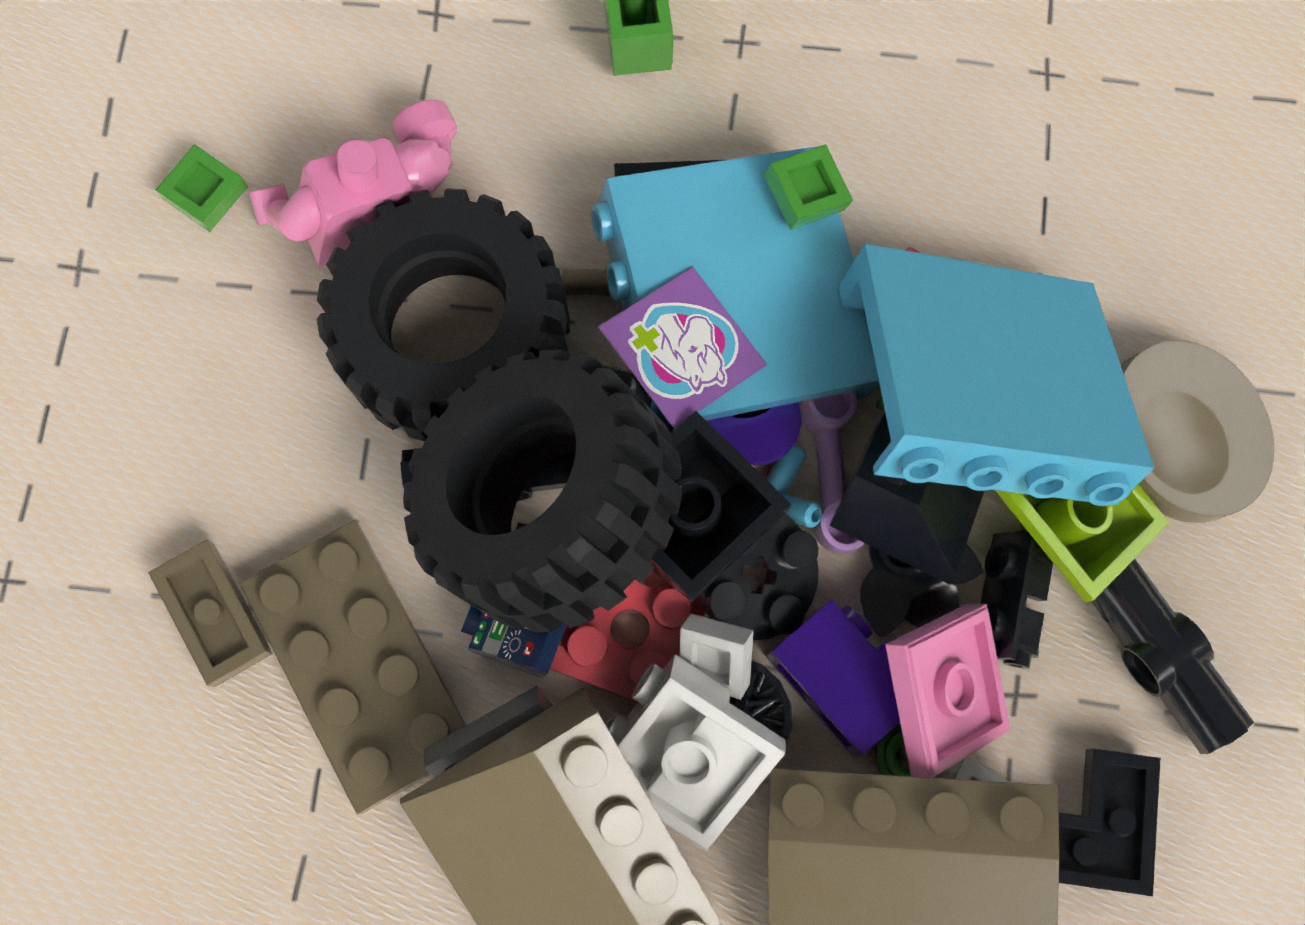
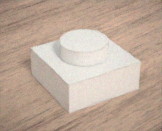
(718, 651)

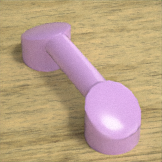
(824, 419)

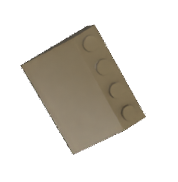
(556, 830)
(910, 850)

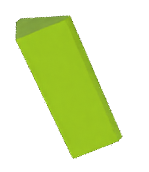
(1089, 540)

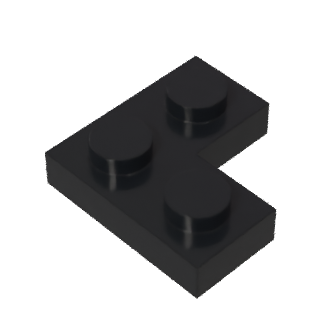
(1117, 829)

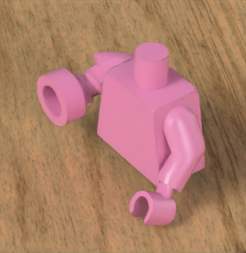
(359, 178)

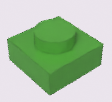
(808, 186)
(202, 188)

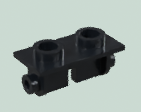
(1016, 571)

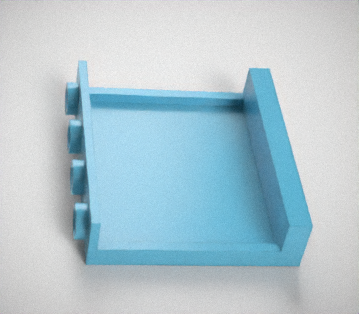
(767, 277)
(996, 378)

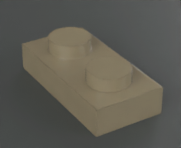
(210, 613)

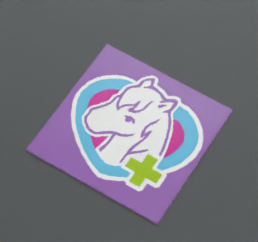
(682, 346)

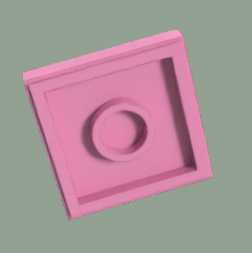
(948, 689)

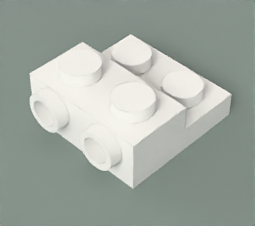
(693, 749)

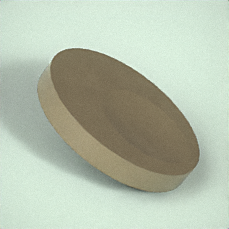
(1201, 430)

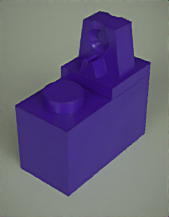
(841, 676)

